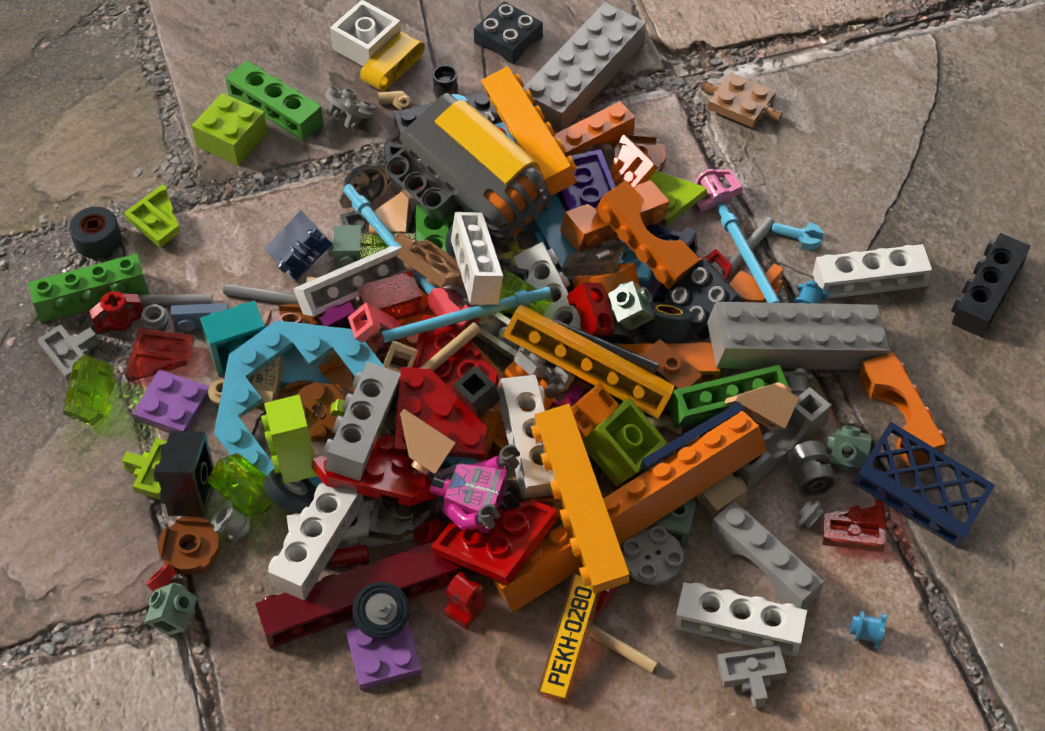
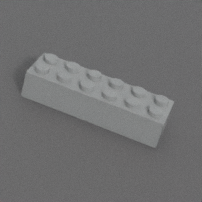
(586, 64)
(795, 335)

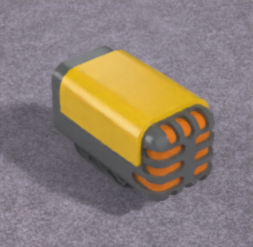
(468, 167)

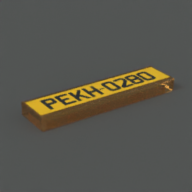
(569, 641)

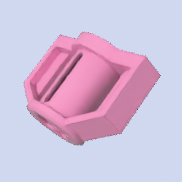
(716, 191)

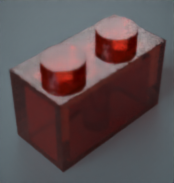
(393, 295)

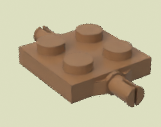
(741, 100)
(430, 261)

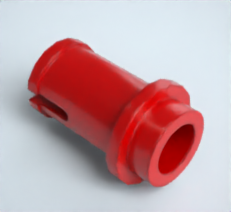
(350, 556)

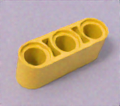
(392, 61)

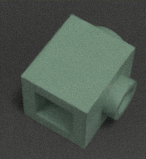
(345, 244)
(680, 522)

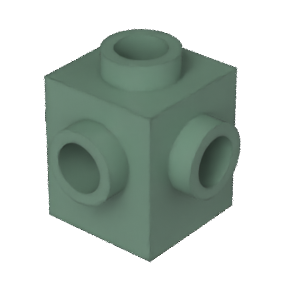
(631, 305)
(848, 458)
(171, 609)

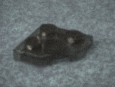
(597, 260)
(397, 520)

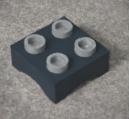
(508, 31)
(699, 292)

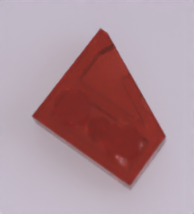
(158, 351)
(856, 528)

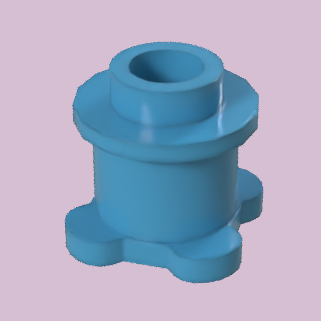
(811, 293)
(868, 628)

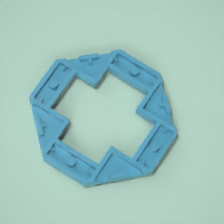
(240, 397)

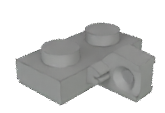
(67, 349)
(542, 368)
(753, 671)

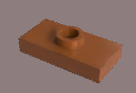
(672, 366)

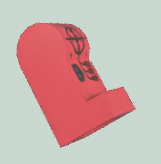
(446, 301)
(373, 327)

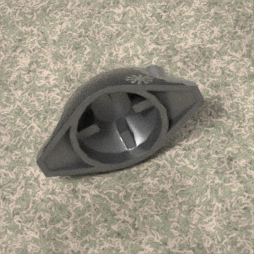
(369, 181)

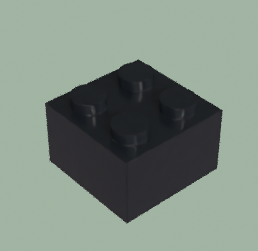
(185, 473)

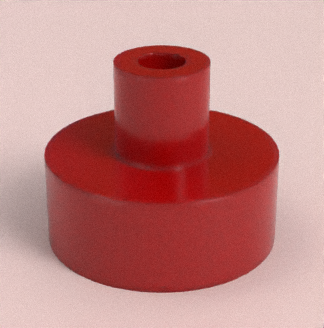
(429, 532)
(161, 577)

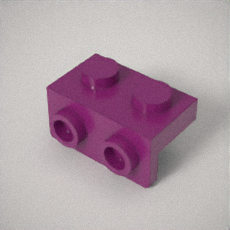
(338, 316)

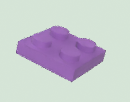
(171, 402)
(383, 659)

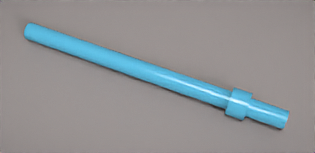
(363, 207)
(731, 225)
(521, 297)

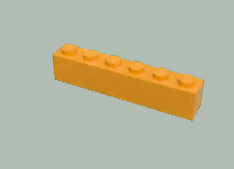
(528, 129)
(588, 360)
(581, 499)

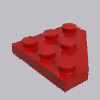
(433, 341)
(438, 406)
(384, 474)
(505, 547)

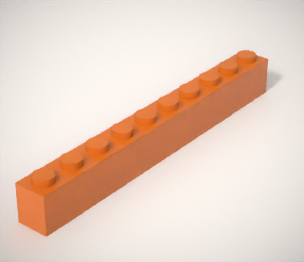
(642, 503)

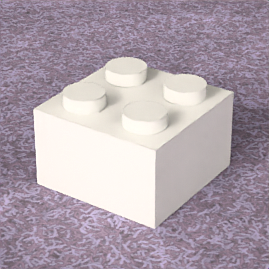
(363, 32)

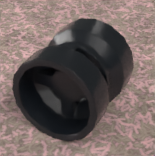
(445, 80)

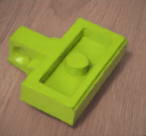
(143, 469)

